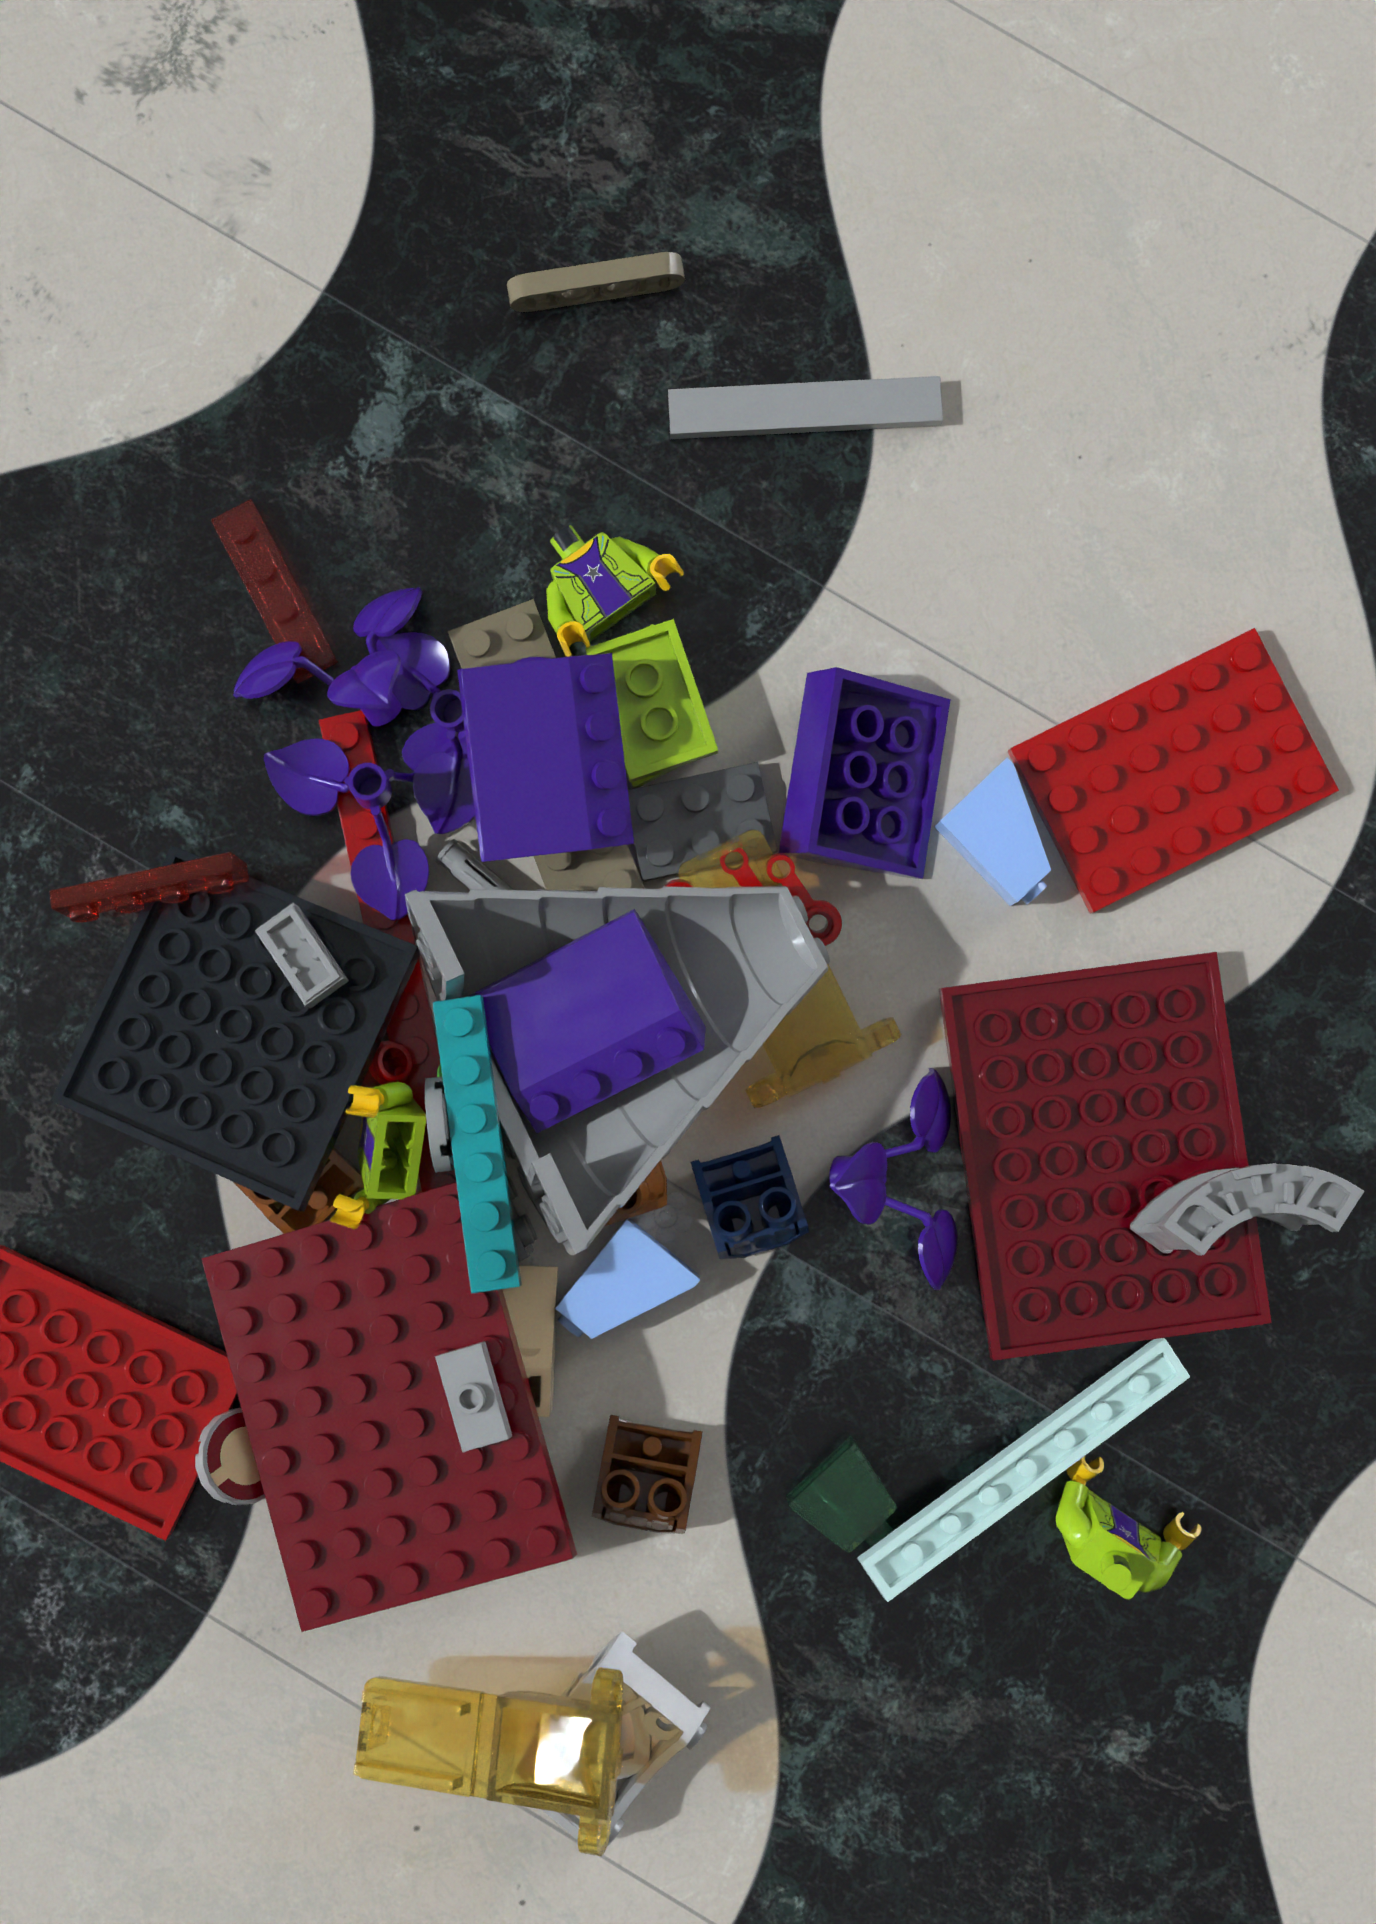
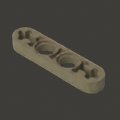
(595, 282)

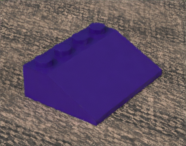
(545, 756)
(864, 774)
(589, 1021)

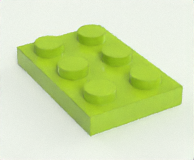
(657, 701)

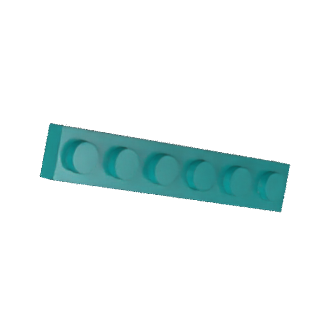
(477, 1144)

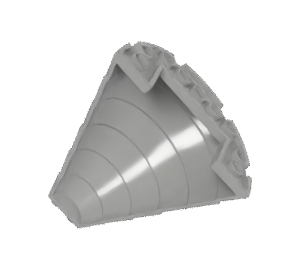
(733, 951)

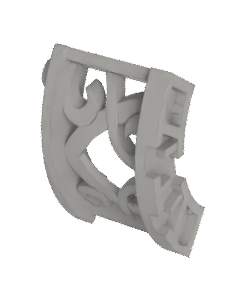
(1210, 1203)
(640, 1687)

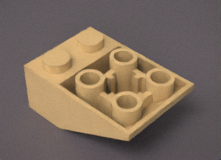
(534, 1325)

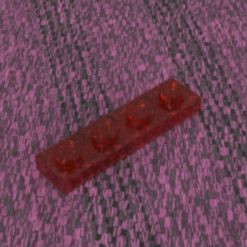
(272, 585)
(166, 883)

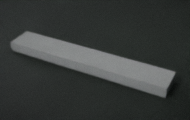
(805, 407)

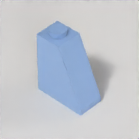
(999, 836)
(623, 1282)

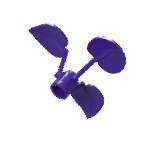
(365, 684)
(440, 780)
(309, 781)
(862, 1179)

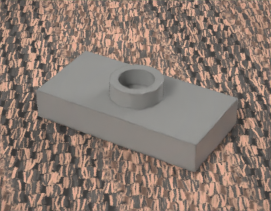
(301, 955)
(473, 1396)

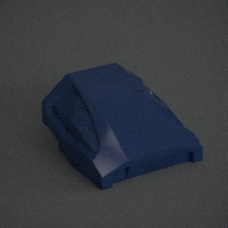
(750, 1200)

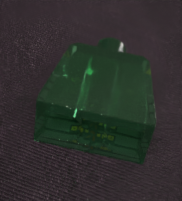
(845, 1498)

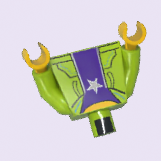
(600, 583)
(386, 1150)
(1113, 1544)

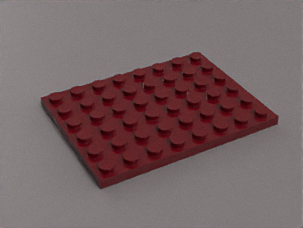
(1070, 1119)
(353, 1423)

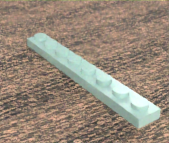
(1023, 1468)

